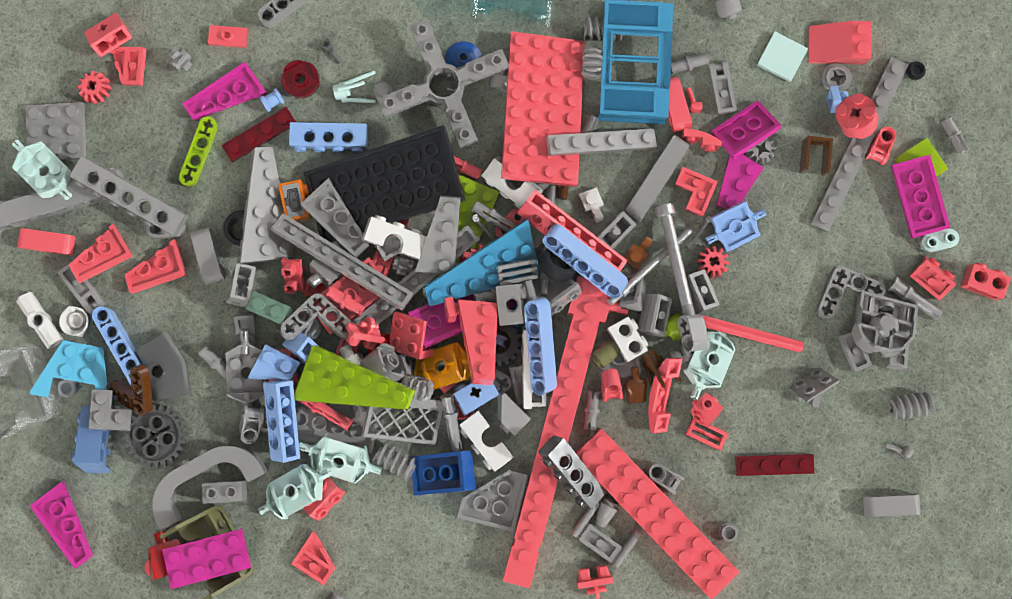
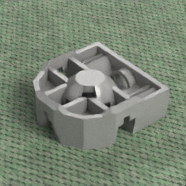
(882, 323)

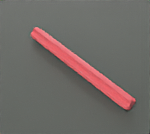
(753, 334)

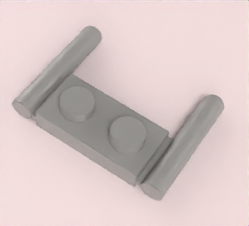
(600, 542)

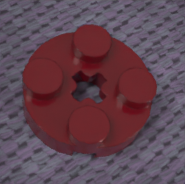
(303, 68)

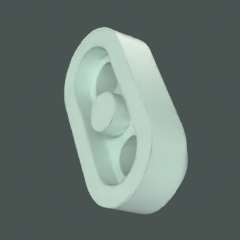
(940, 240)

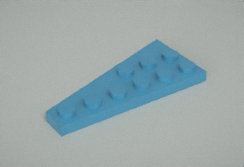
(480, 270)

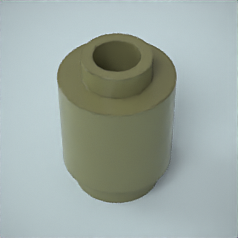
(605, 354)

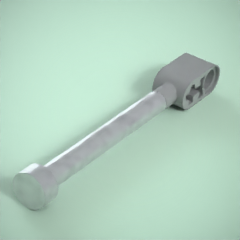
(690, 325)

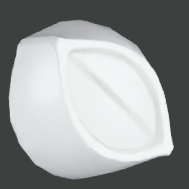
(74, 321)

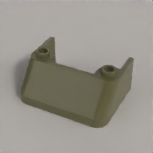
(204, 525)

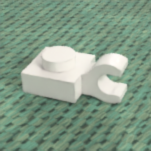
(592, 202)

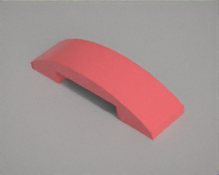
(658, 396)

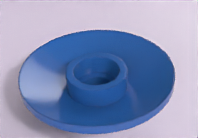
(461, 48)

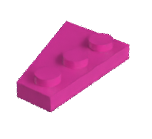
(737, 181)

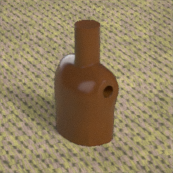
(636, 387)

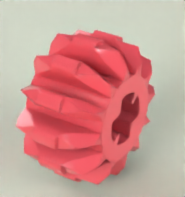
(101, 87)
(708, 255)

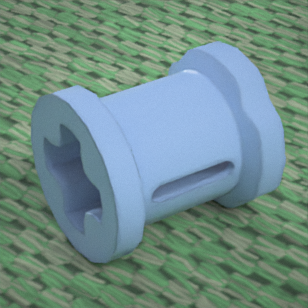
(272, 99)

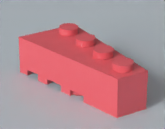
(479, 332)

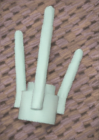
(342, 90)

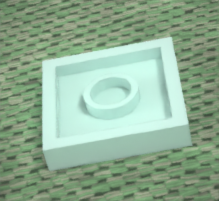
(782, 56)

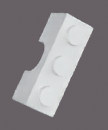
(517, 194)
(410, 241)
(494, 456)

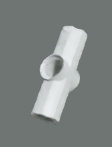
(46, 330)

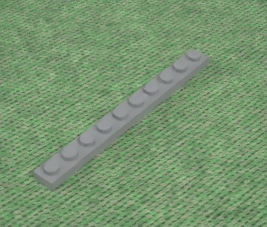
(857, 148)

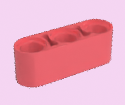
(678, 110)
(46, 241)

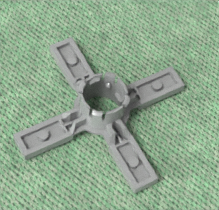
(436, 66)

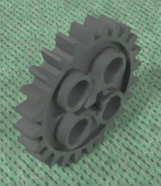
(163, 450)

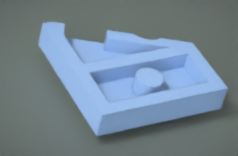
(274, 365)

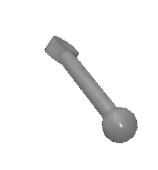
(475, 218)
(691, 245)

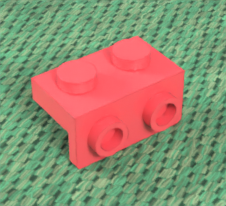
(330, 496)

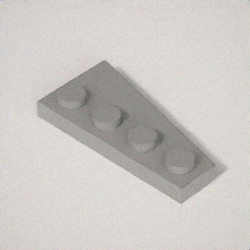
(441, 242)

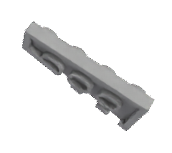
(335, 218)

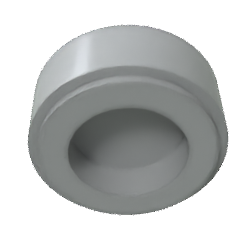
(67, 388)

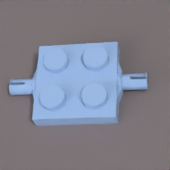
(735, 226)

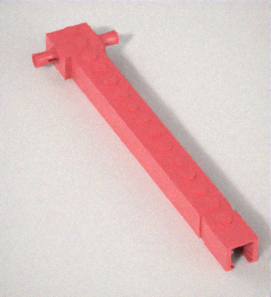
(586, 314)

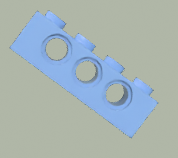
(300, 131)
(281, 420)

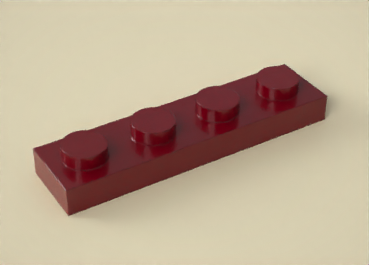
(258, 134)
(774, 464)

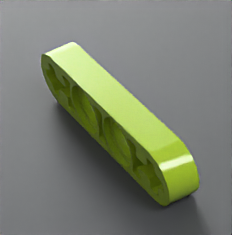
(194, 150)

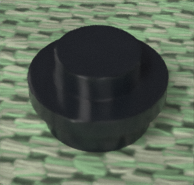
(915, 70)

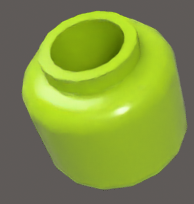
(672, 328)

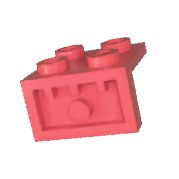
(408, 336)

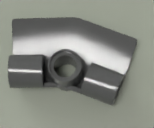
(174, 376)

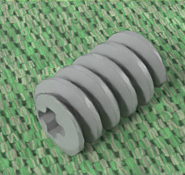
(595, 28)
(911, 403)
(395, 461)

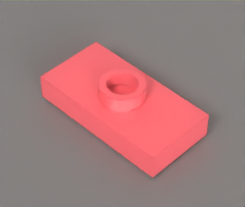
(228, 36)

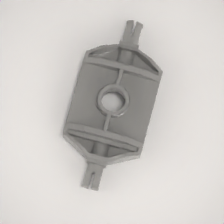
(238, 386)

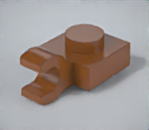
(637, 255)

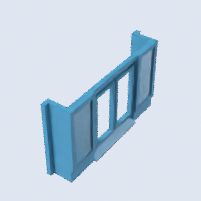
(635, 100)

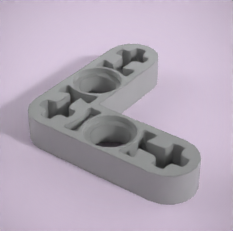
(846, 282)
(313, 313)

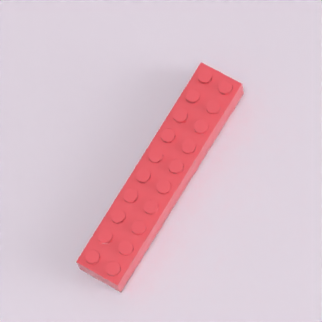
(656, 514)

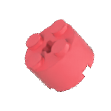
(857, 116)

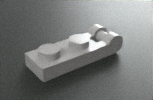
(722, 88)
(82, 291)

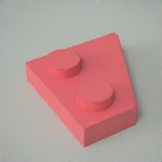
(130, 64)

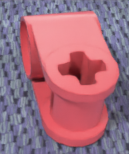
(880, 149)
(611, 385)

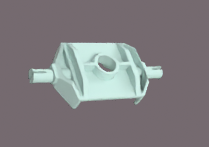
(33, 160)
(702, 372)
(355, 459)
(307, 486)

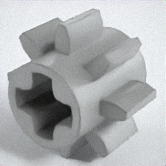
(180, 59)
(402, 265)

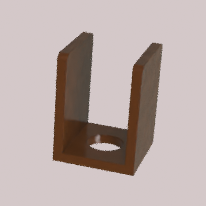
(827, 144)

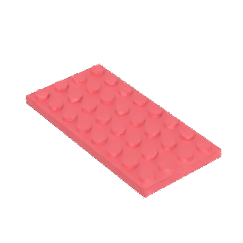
(541, 102)

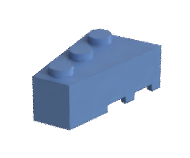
(90, 445)

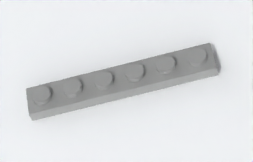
(601, 142)

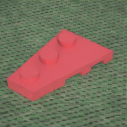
(100, 256)
(159, 269)

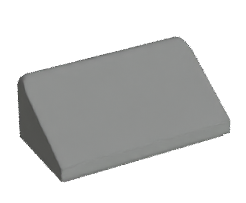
(635, 298)

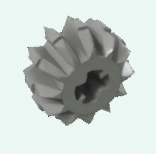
(592, 62)
(312, 329)
(422, 385)

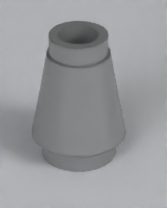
(606, 511)

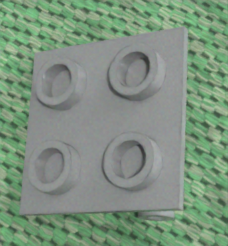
(813, 385)

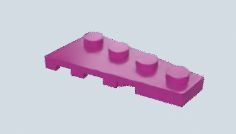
(228, 91)
(63, 524)

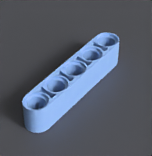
(585, 261)
(115, 342)
(540, 346)

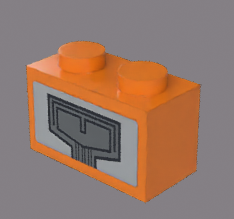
(292, 196)

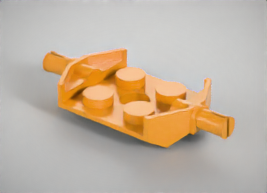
(455, 368)

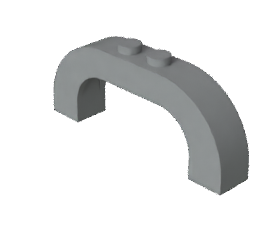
(164, 502)

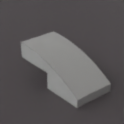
(245, 322)

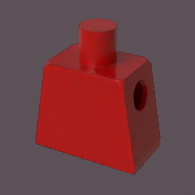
(156, 558)

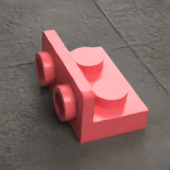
(933, 278)

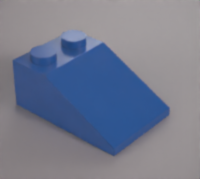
(443, 473)

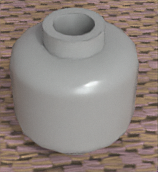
(728, 8)

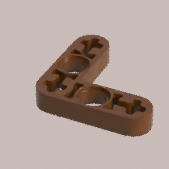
(139, 395)

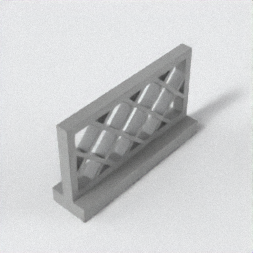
(434, 403)

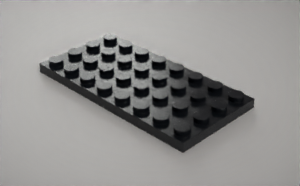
(393, 179)

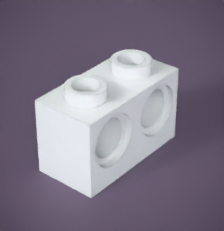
(624, 341)

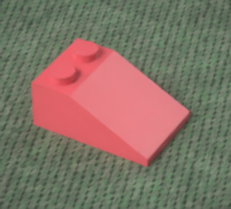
(840, 43)

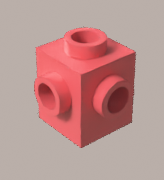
(706, 409)

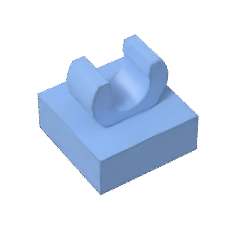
(835, 97)

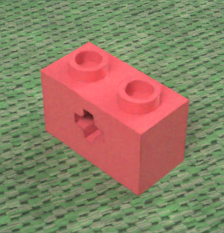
(108, 35)

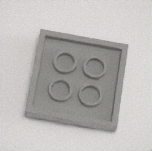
(58, 127)

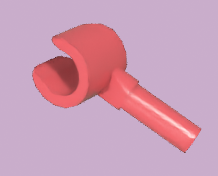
(695, 107)

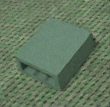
(269, 308)

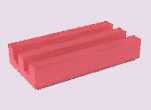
(691, 426)

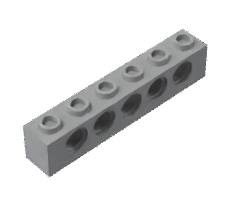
(86, 168)

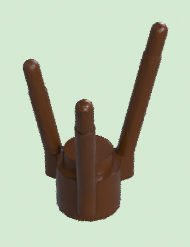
(652, 362)

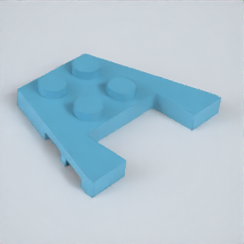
(73, 363)

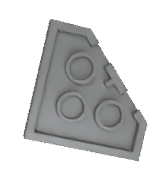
(496, 501)

